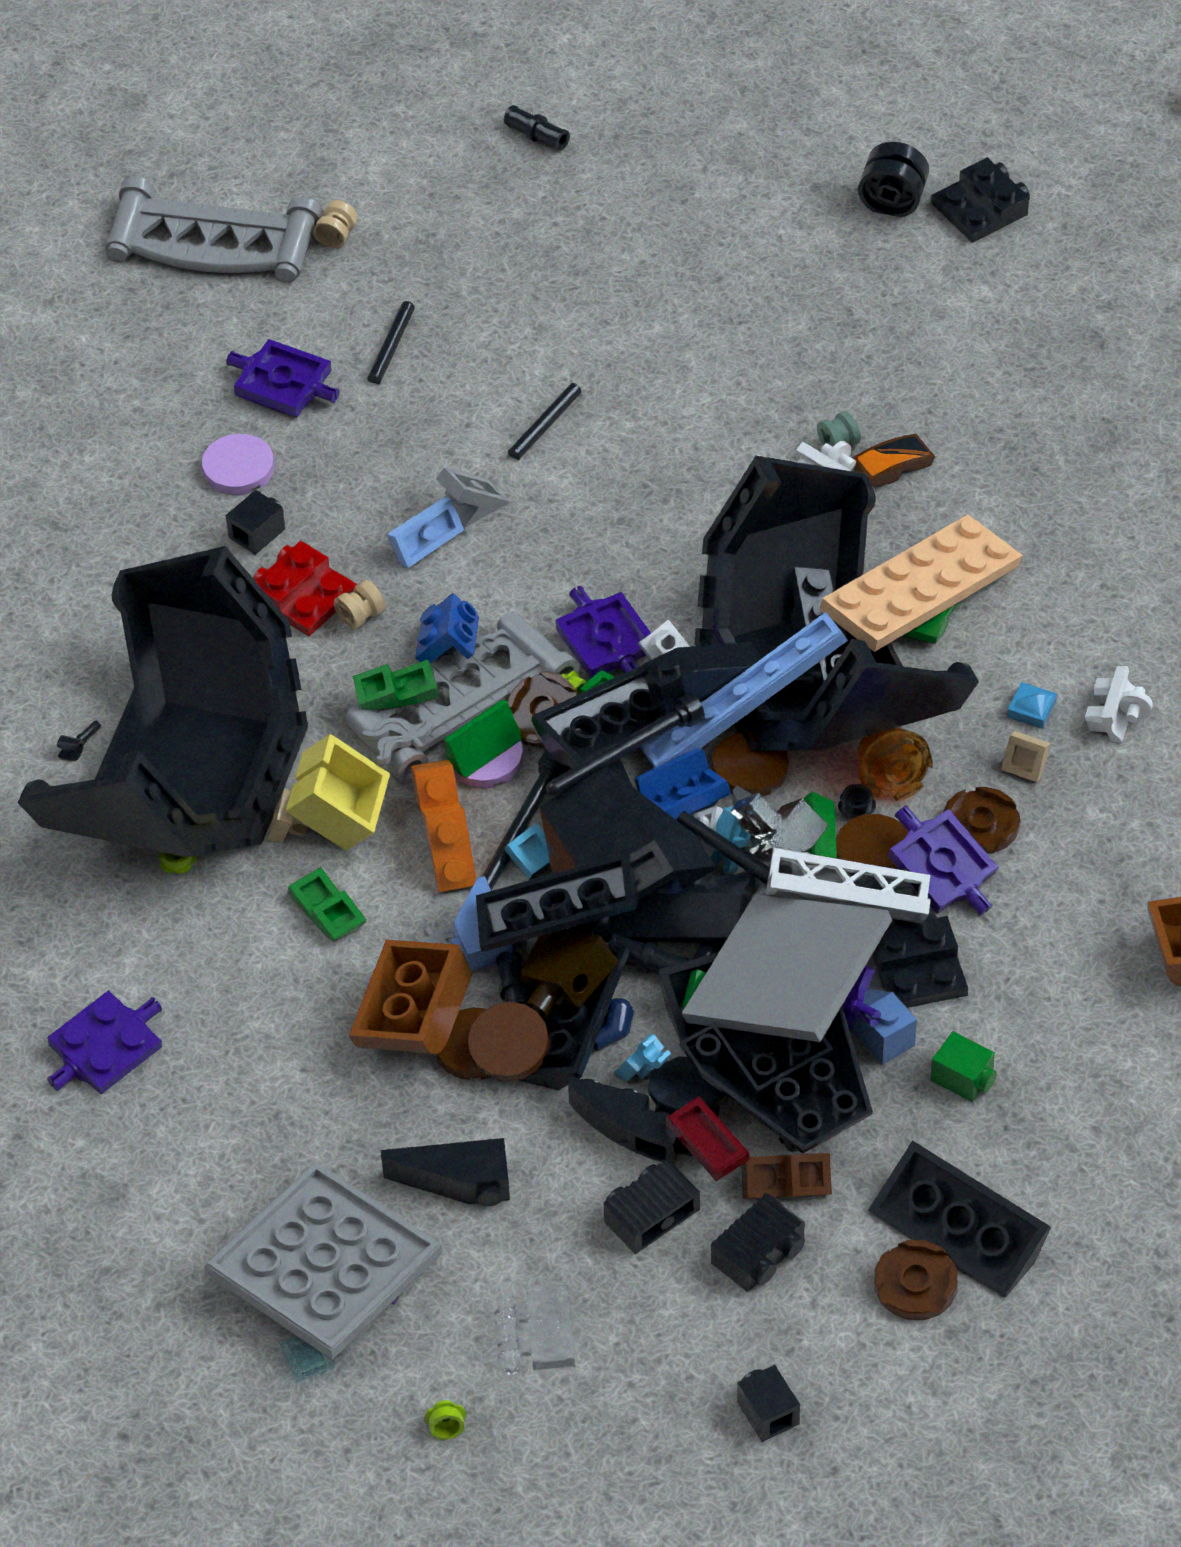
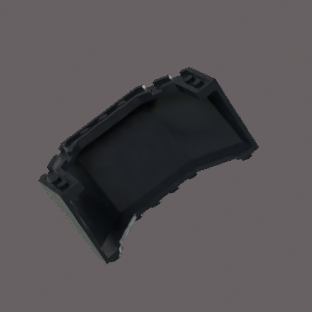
(812, 519)
(206, 719)

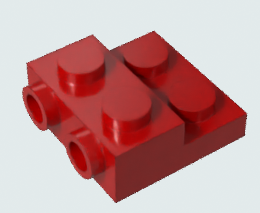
(303, 586)

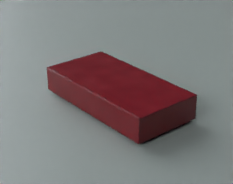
(707, 1138)

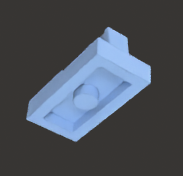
(425, 532)

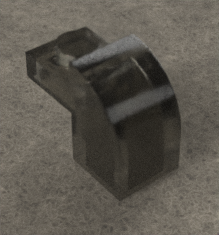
(790, 828)

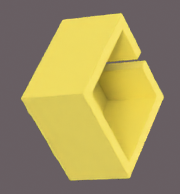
(338, 792)

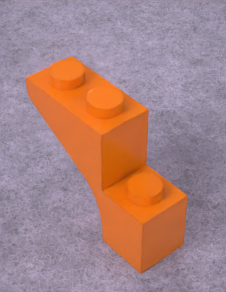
(444, 825)

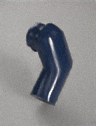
(617, 1025)

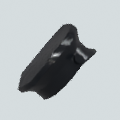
(678, 1084)

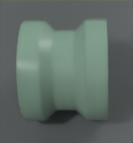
(840, 429)

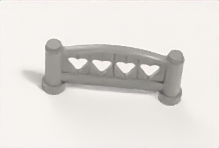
(141, 213)
(528, 656)

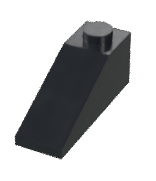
(696, 671)
(459, 1171)

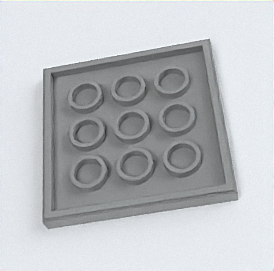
(787, 967)
(323, 1259)

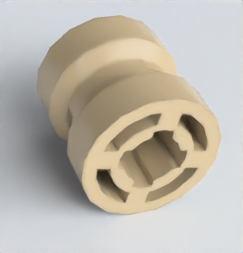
(335, 224)
(360, 604)

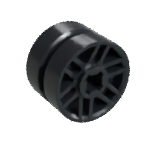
(893, 179)

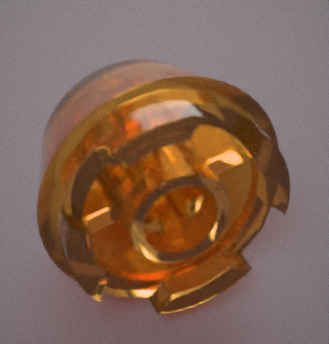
(893, 763)

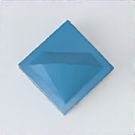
(1032, 705)

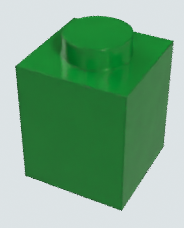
(963, 1067)

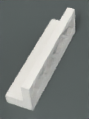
(847, 893)

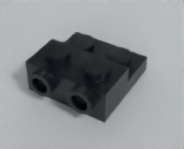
(982, 200)
(920, 962)

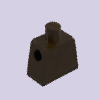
(565, 969)

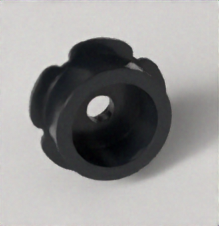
(856, 794)

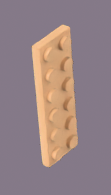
(920, 582)

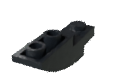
(808, 590)
(625, 1119)

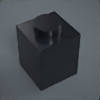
(255, 522)
(768, 1402)

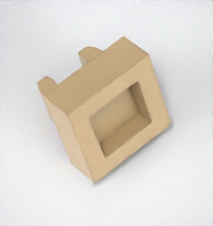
(1025, 756)
(284, 822)

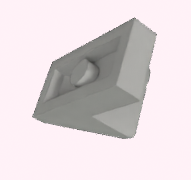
(471, 495)

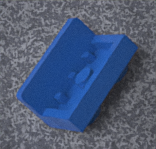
(445, 626)
(683, 784)

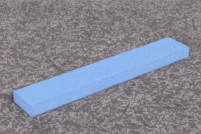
(750, 689)

